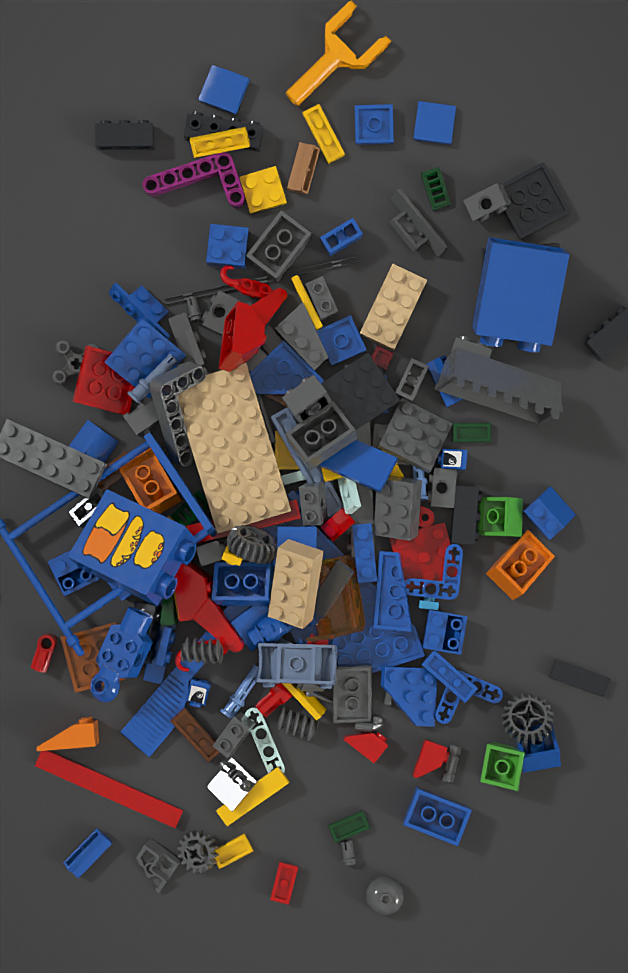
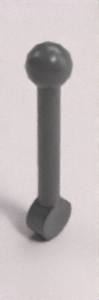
(311, 693)

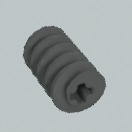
(202, 651)
(297, 725)

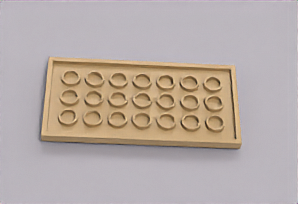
(233, 450)

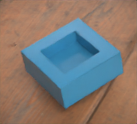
(428, 603)

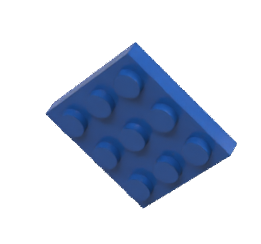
(141, 353)

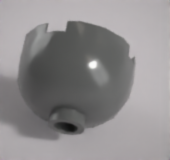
(384, 895)

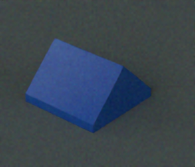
(94, 442)

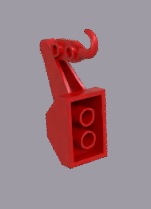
(245, 323)
(196, 603)

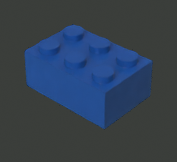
(243, 584)
(437, 816)

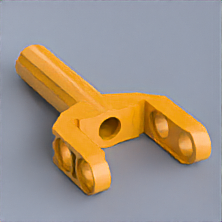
(335, 56)

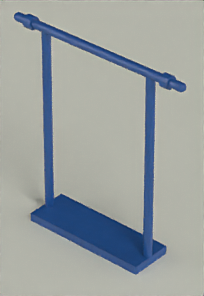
(151, 442)

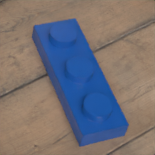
(364, 553)
(449, 676)

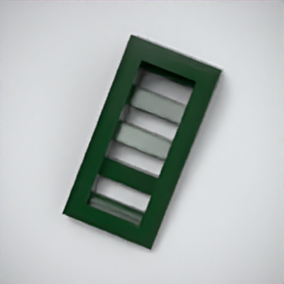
(435, 171)
(202, 498)
(168, 612)

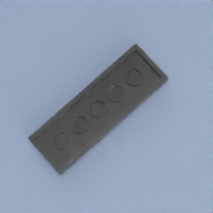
(50, 459)

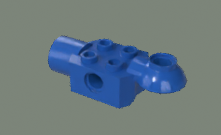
(122, 654)

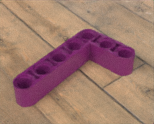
(198, 176)

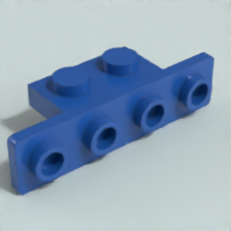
(140, 305)
(155, 671)

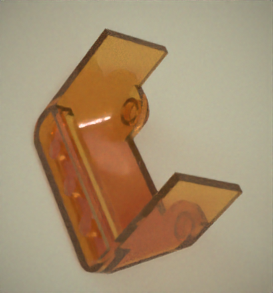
(347, 612)

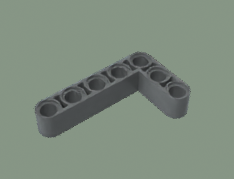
(169, 409)

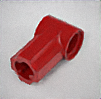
(43, 654)
(276, 697)

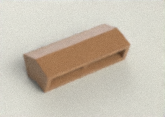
(303, 168)

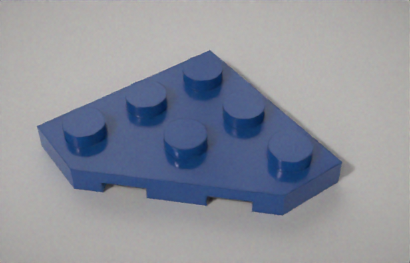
(281, 371)
(412, 692)

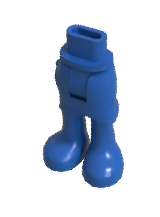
(271, 630)

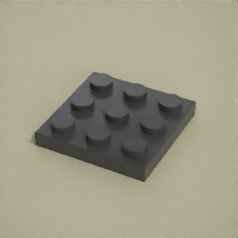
(415, 435)

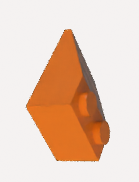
(150, 482)
(520, 565)
(79, 735)

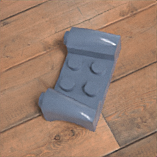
(297, 664)

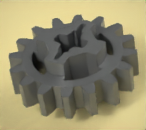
(197, 851)

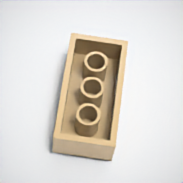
(393, 307)
(295, 583)

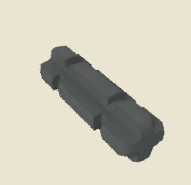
(452, 763)

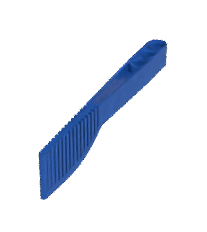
(152, 721)

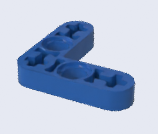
(446, 580)
(487, 697)

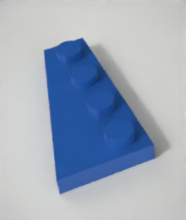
(391, 595)

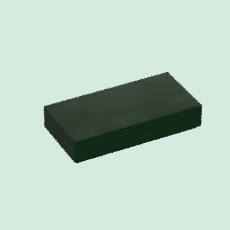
(471, 432)
(349, 826)

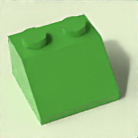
(500, 516)
(502, 766)

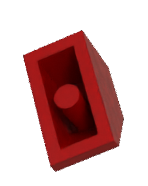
(337, 525)
(368, 744)
(430, 758)

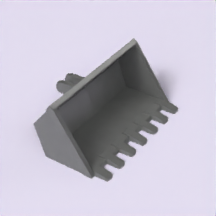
(500, 386)

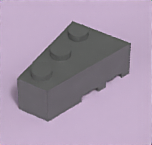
(302, 337)
(143, 418)

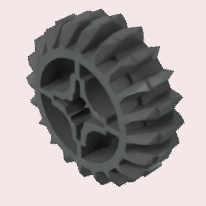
(252, 544)
(545, 720)

